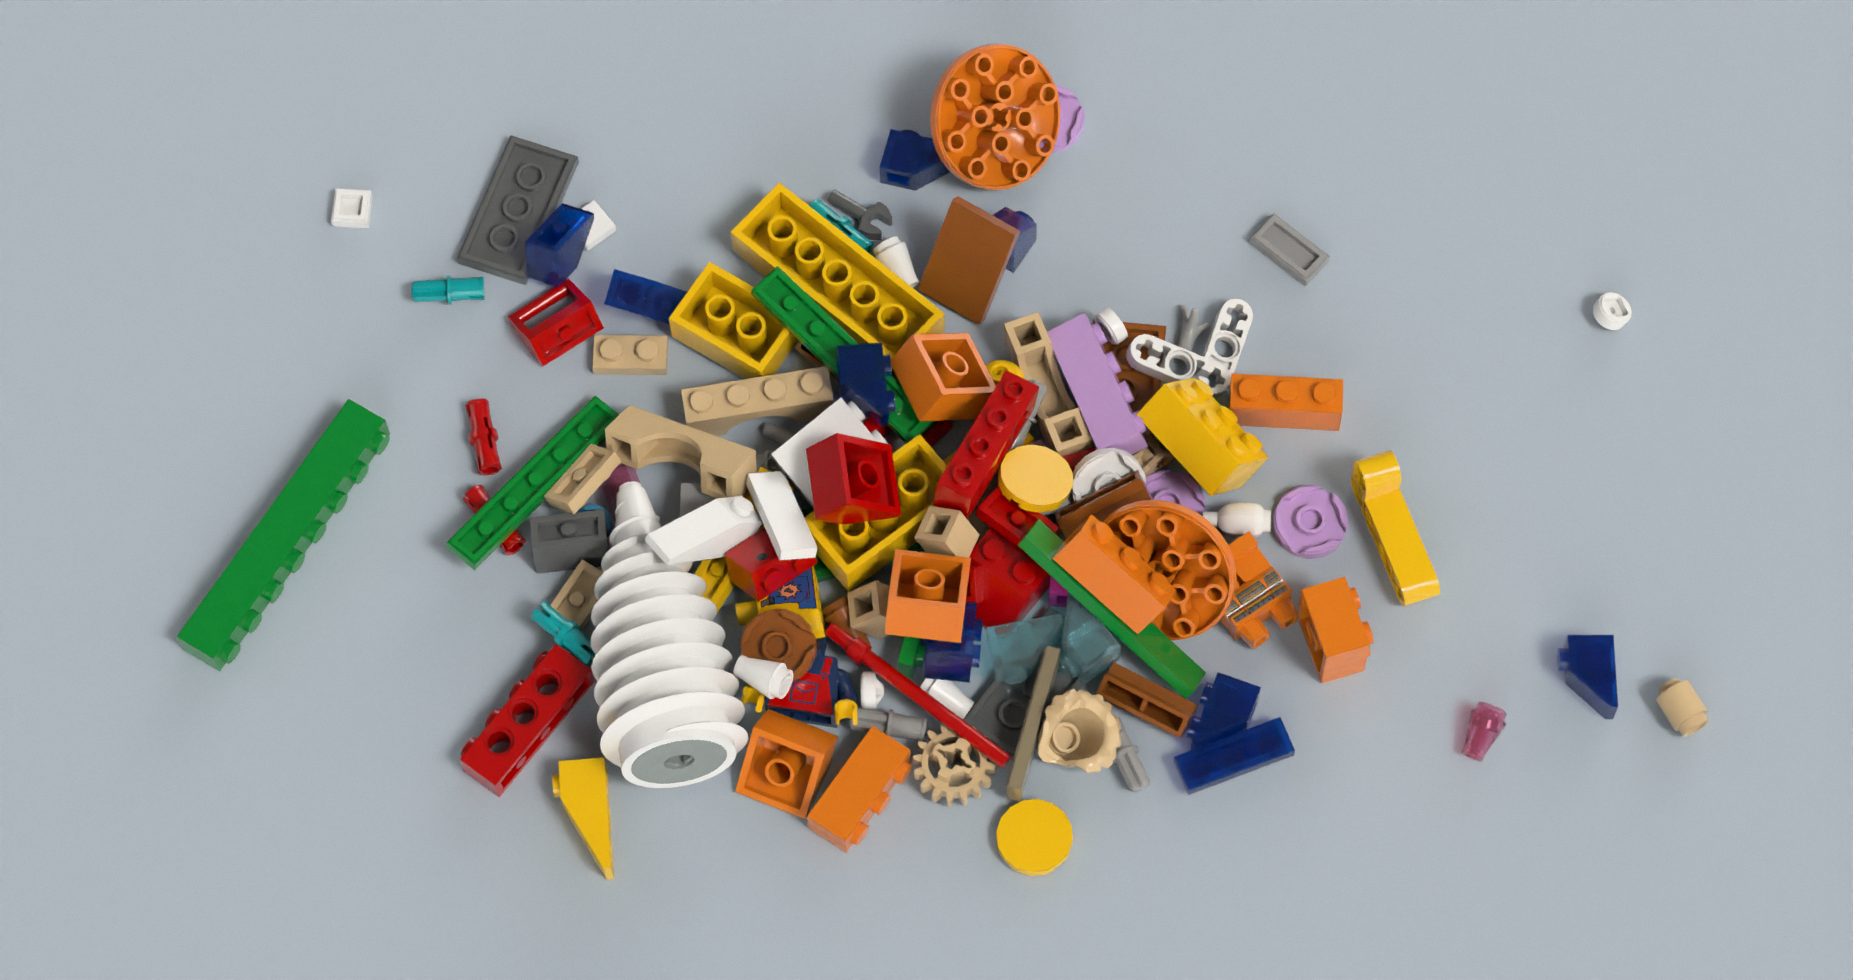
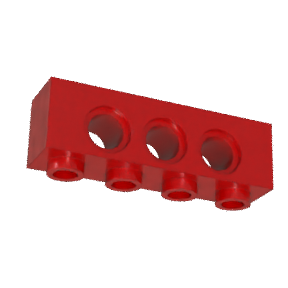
(986, 444)
(499, 770)

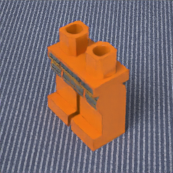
(1257, 595)

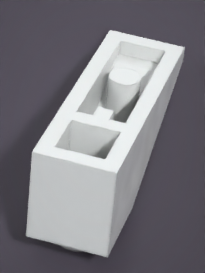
(706, 531)

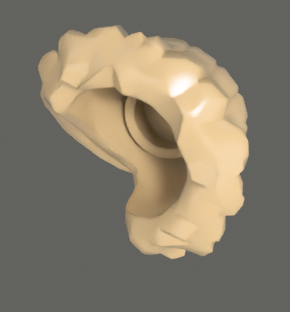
(1079, 732)

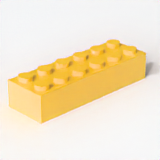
(834, 272)

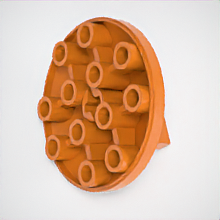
(992, 116)
(1188, 554)

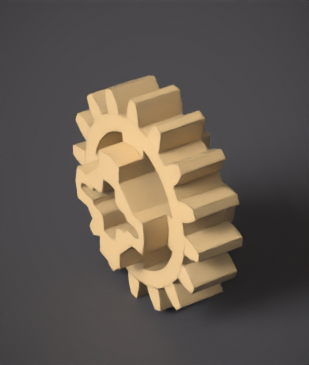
(947, 778)

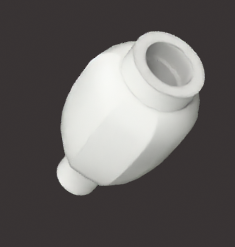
(1240, 518)

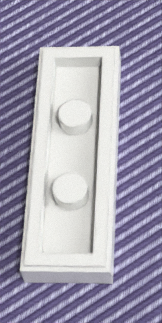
(781, 515)

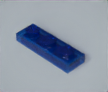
(1234, 756)

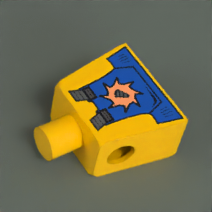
(798, 595)

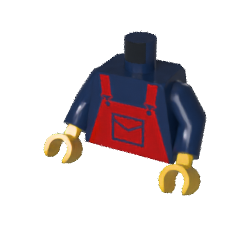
(817, 698)

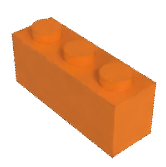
(1286, 401)
(1114, 574)
(860, 790)

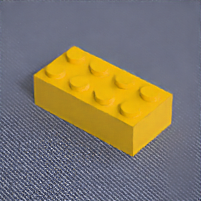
(863, 548)

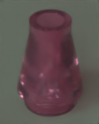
(1483, 729)

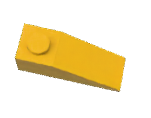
(585, 798)

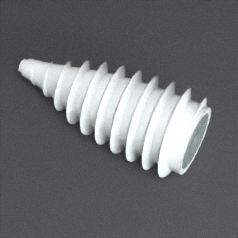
(659, 661)

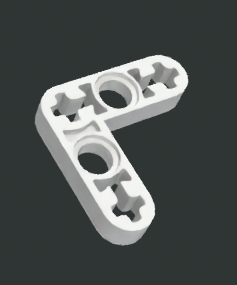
(1209, 362)

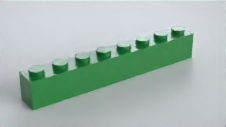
(284, 535)

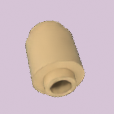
(1682, 706)

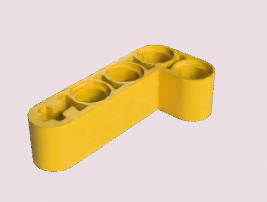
(1378, 494)

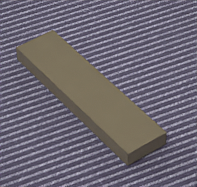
(1032, 723)

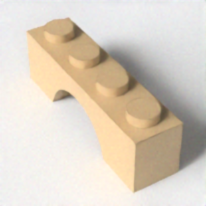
(793, 395)
(1057, 415)
(648, 438)

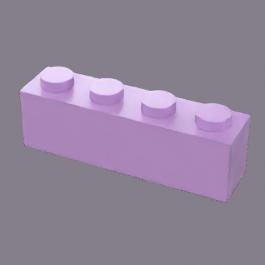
(1095, 385)

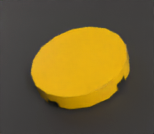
(1035, 478)
(1034, 837)

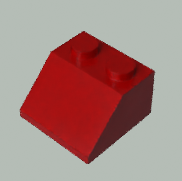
(852, 480)
(1010, 580)

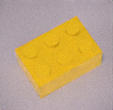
(730, 325)
(1203, 435)

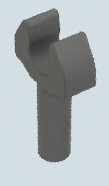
(862, 214)

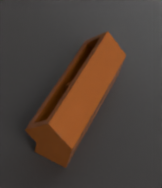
(1103, 502)
(1147, 700)

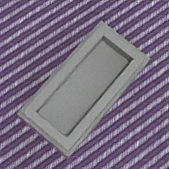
(1289, 249)

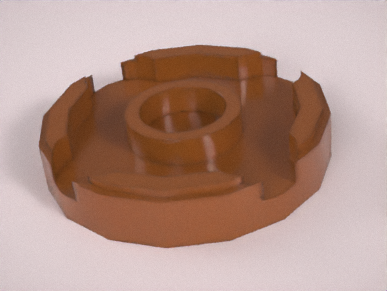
(781, 638)

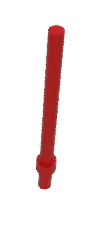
(861, 652)

